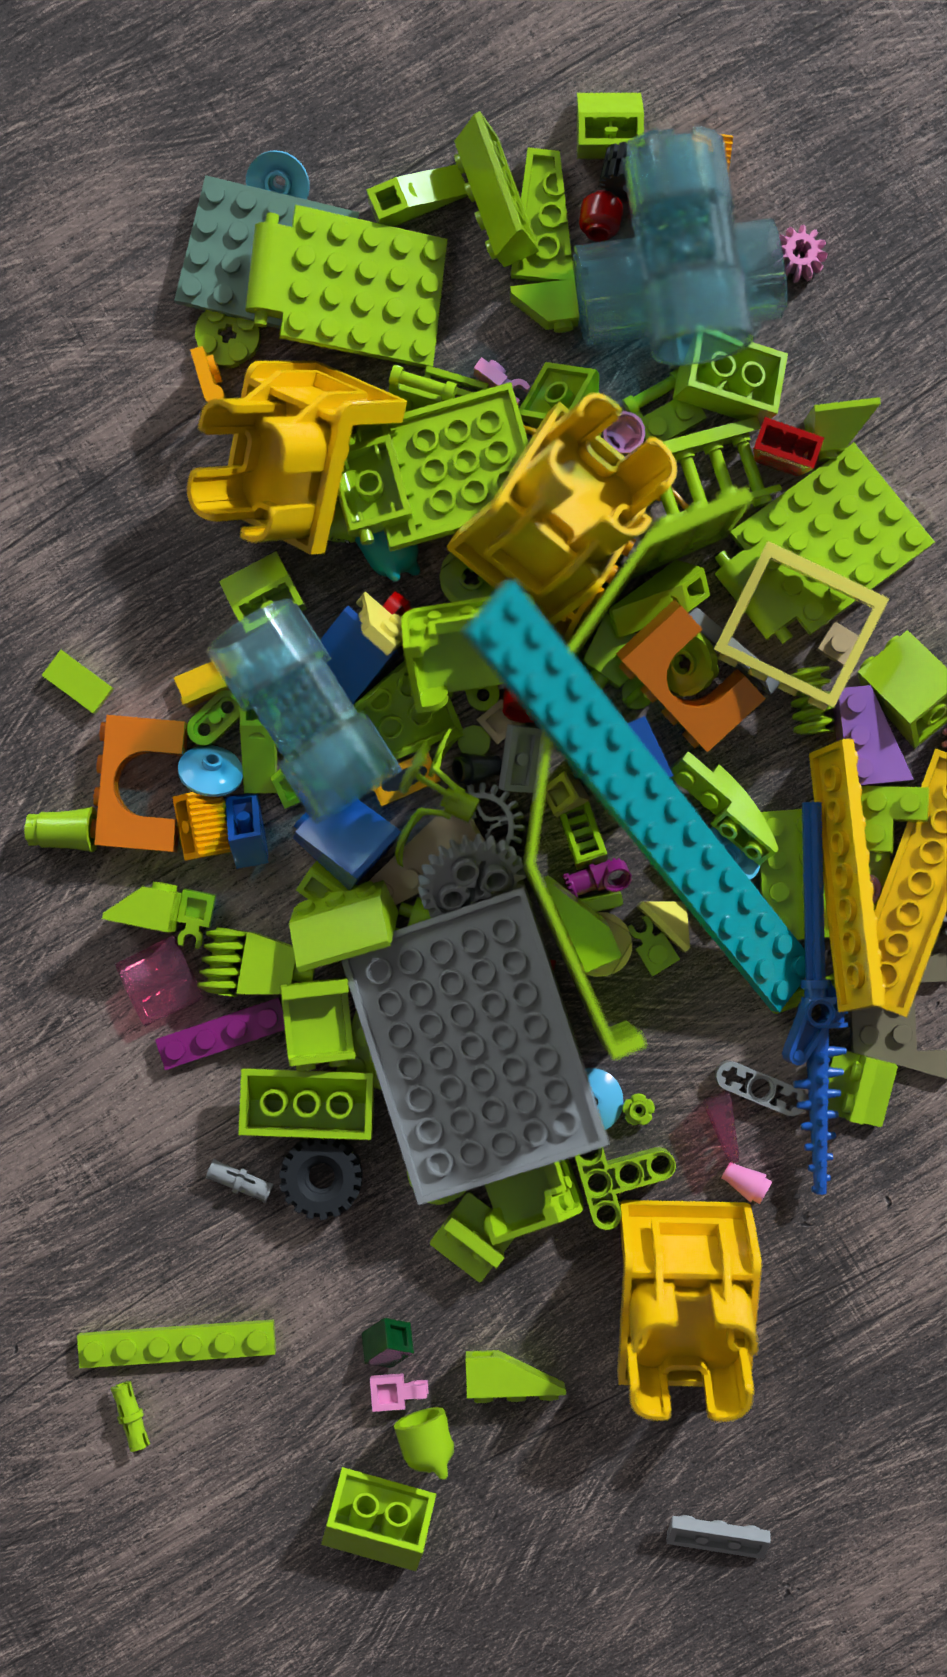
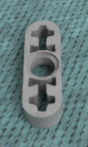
(740, 1070)

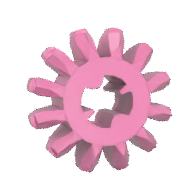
(806, 244)

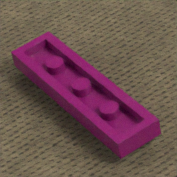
(221, 1033)

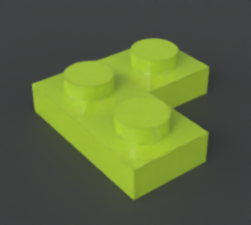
(889, 804)

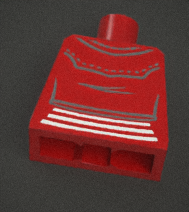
(786, 447)

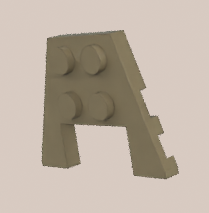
(893, 1037)

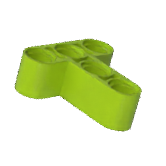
(614, 1183)

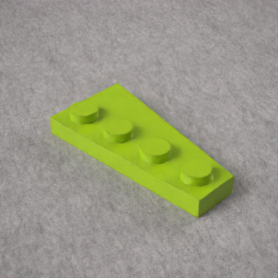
(547, 213)

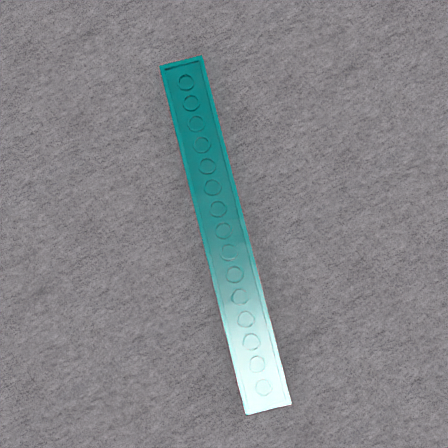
(637, 792)

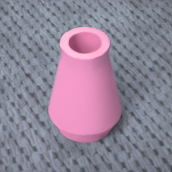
(747, 1182)

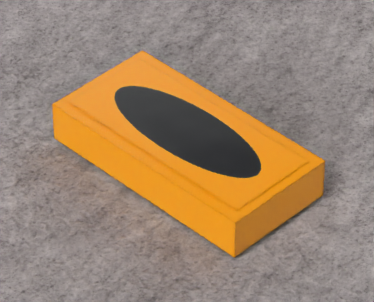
(391, 792)

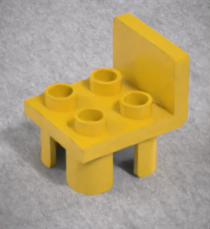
(286, 450)
(566, 509)
(688, 1304)

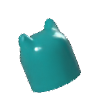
(390, 563)

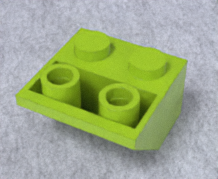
(606, 121)
(260, 586)

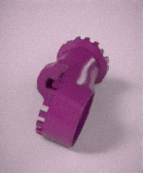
(597, 878)

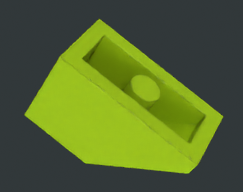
(549, 303)

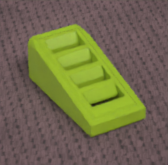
(595, 857)

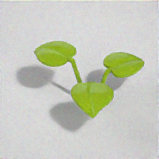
(454, 801)

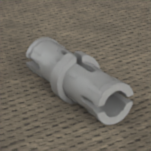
(239, 1181)

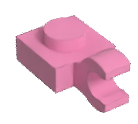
(494, 374)
(391, 1392)

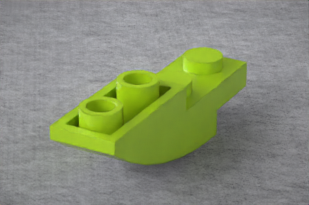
(735, 811)

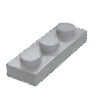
(718, 1536)

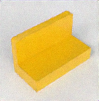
(199, 684)

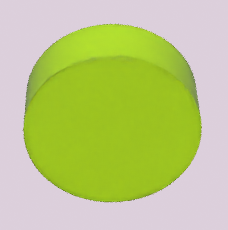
(474, 741)

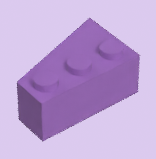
(862, 719)

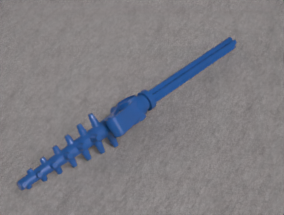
(809, 1038)

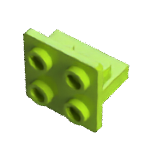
(863, 1088)
(465, 1240)

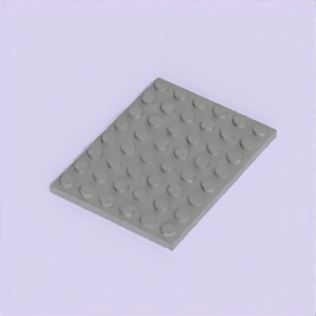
(474, 1048)

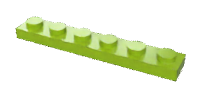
(176, 1343)

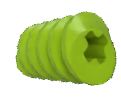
(812, 717)
(222, 961)

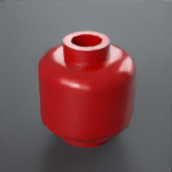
(600, 216)

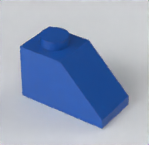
(246, 830)

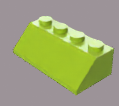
(494, 192)
(306, 1104)

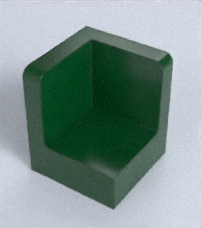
(387, 1343)

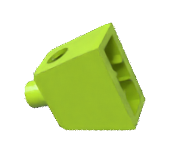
(602, 656)
(268, 965)

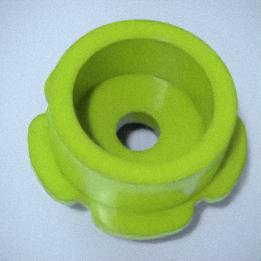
(629, 1108)

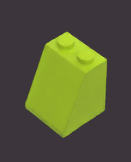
(908, 687)

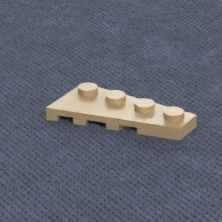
(404, 881)

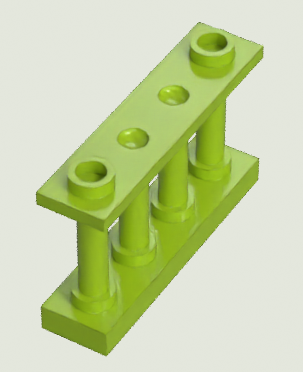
(712, 442)

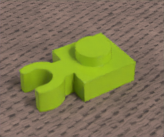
(196, 911)
(655, 950)

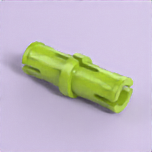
(130, 1416)

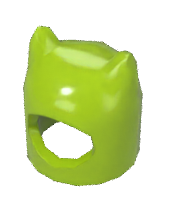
(426, 1441)

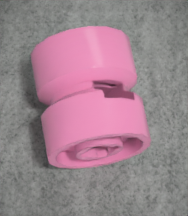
(625, 433)

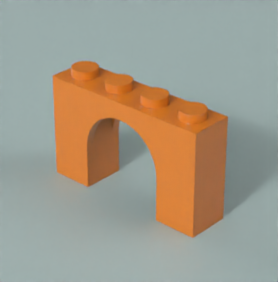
(648, 658)
(123, 741)

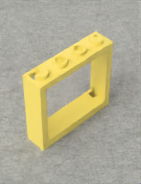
(823, 576)

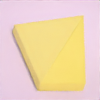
(670, 919)

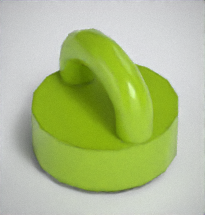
(633, 696)

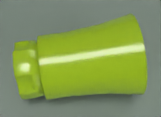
(61, 829)

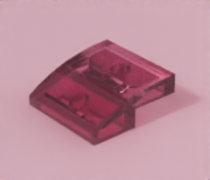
(158, 981)

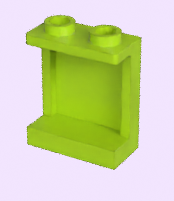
(317, 1023)

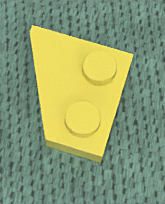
(380, 625)

